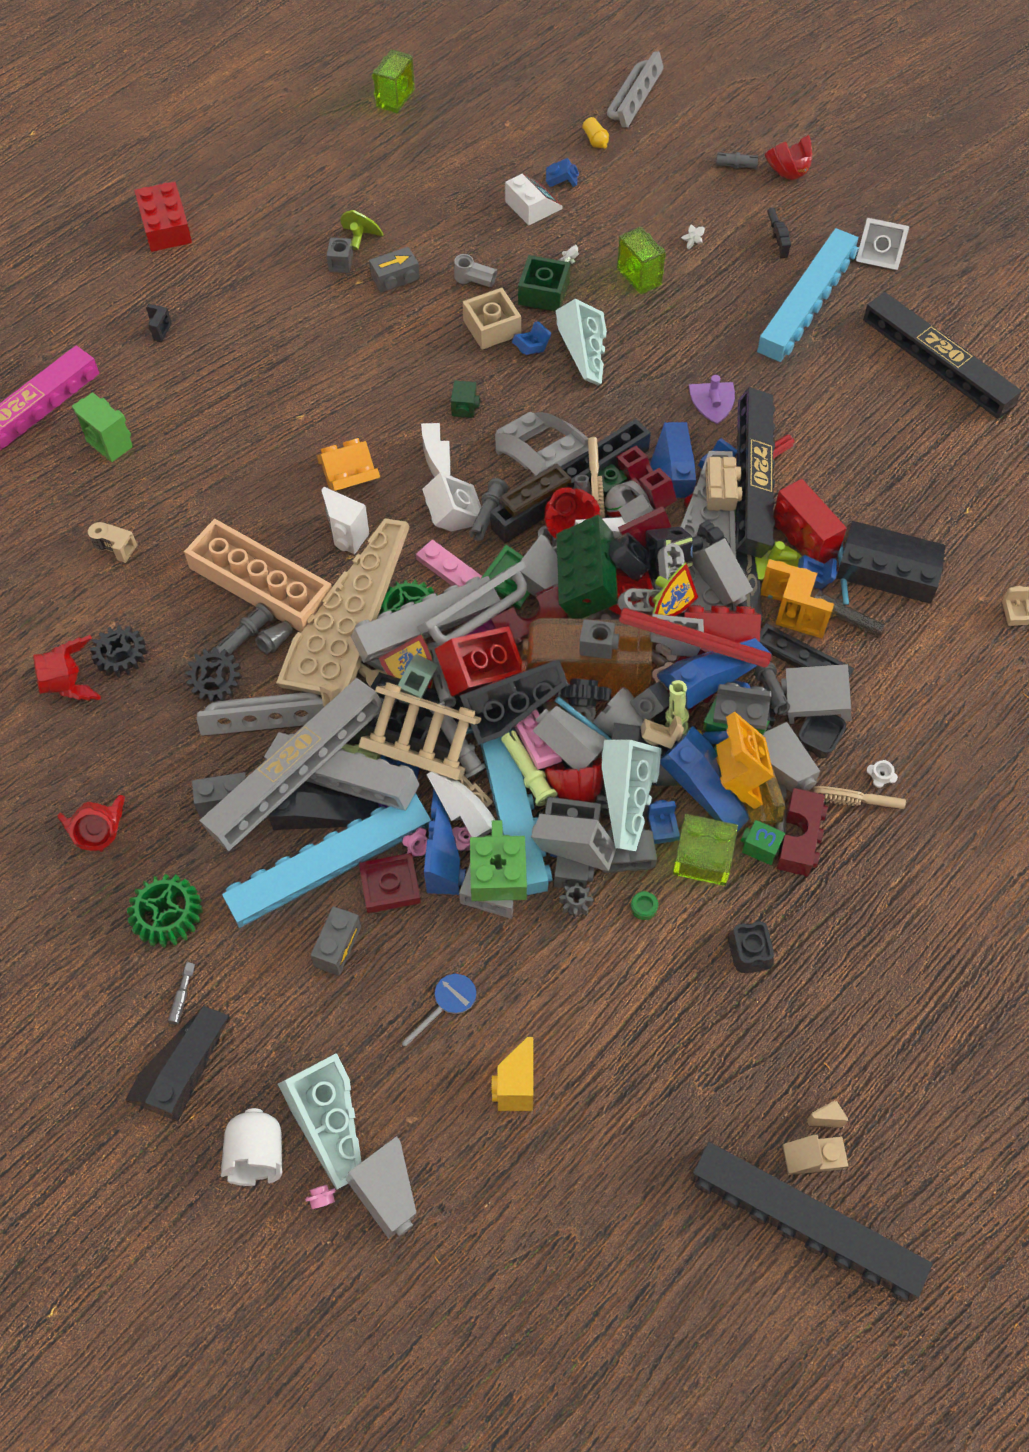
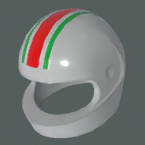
(621, 495)

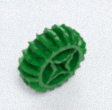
(403, 594)
(158, 897)

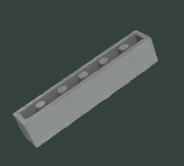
(397, 628)
(362, 776)

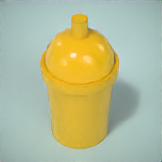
(596, 133)

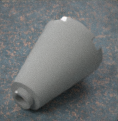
(618, 711)

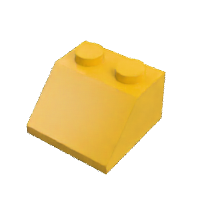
(515, 1079)

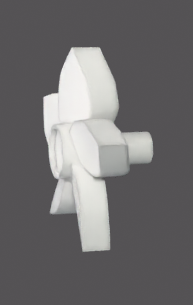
(694, 236)
(570, 255)

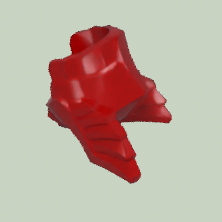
(58, 671)
(94, 824)

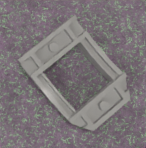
(511, 440)

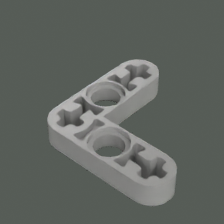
(664, 562)

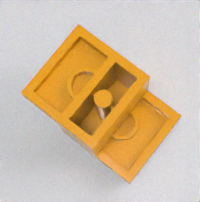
(347, 464)
(794, 589)
(744, 761)

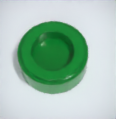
(644, 905)

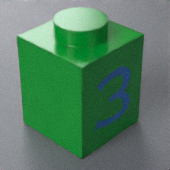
(762, 842)

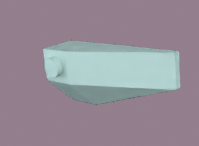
(583, 333)
(628, 776)
(324, 1112)

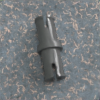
(737, 160)

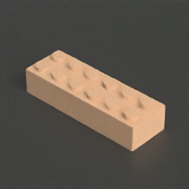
(257, 574)

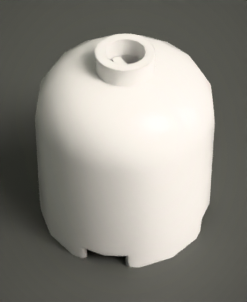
(252, 1148)

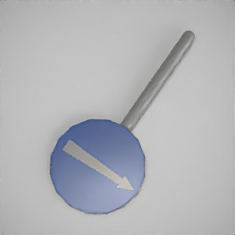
(454, 995)

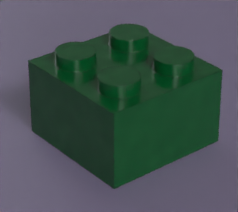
(543, 283)

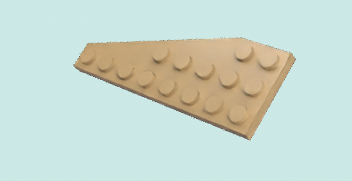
(325, 646)

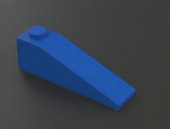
(675, 457)
(706, 672)
(696, 769)
(442, 859)

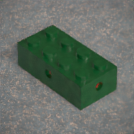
(585, 569)

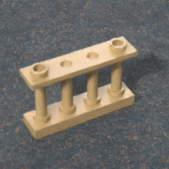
(401, 749)

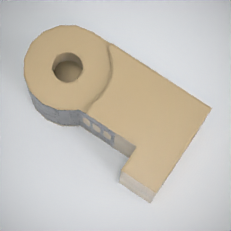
(112, 539)

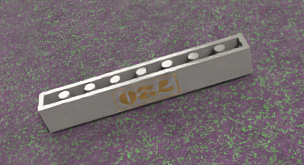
(292, 764)

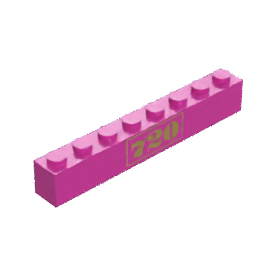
(45, 393)

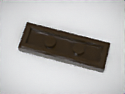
(535, 490)

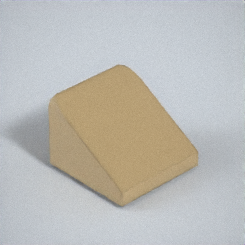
(828, 1116)

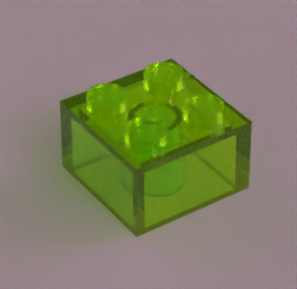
(393, 81)
(641, 260)
(705, 849)

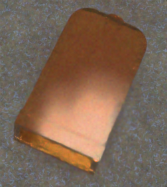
(560, 639)

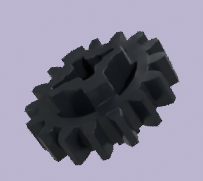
(118, 650)
(206, 681)
(584, 693)

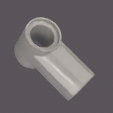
(467, 270)

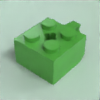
(103, 426)
(498, 852)

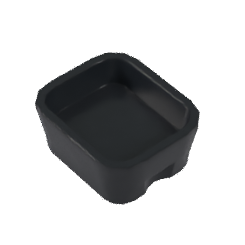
(630, 556)
(822, 734)
(751, 947)

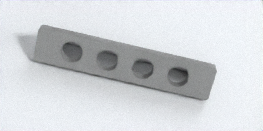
(650, 72)
(514, 571)
(260, 708)

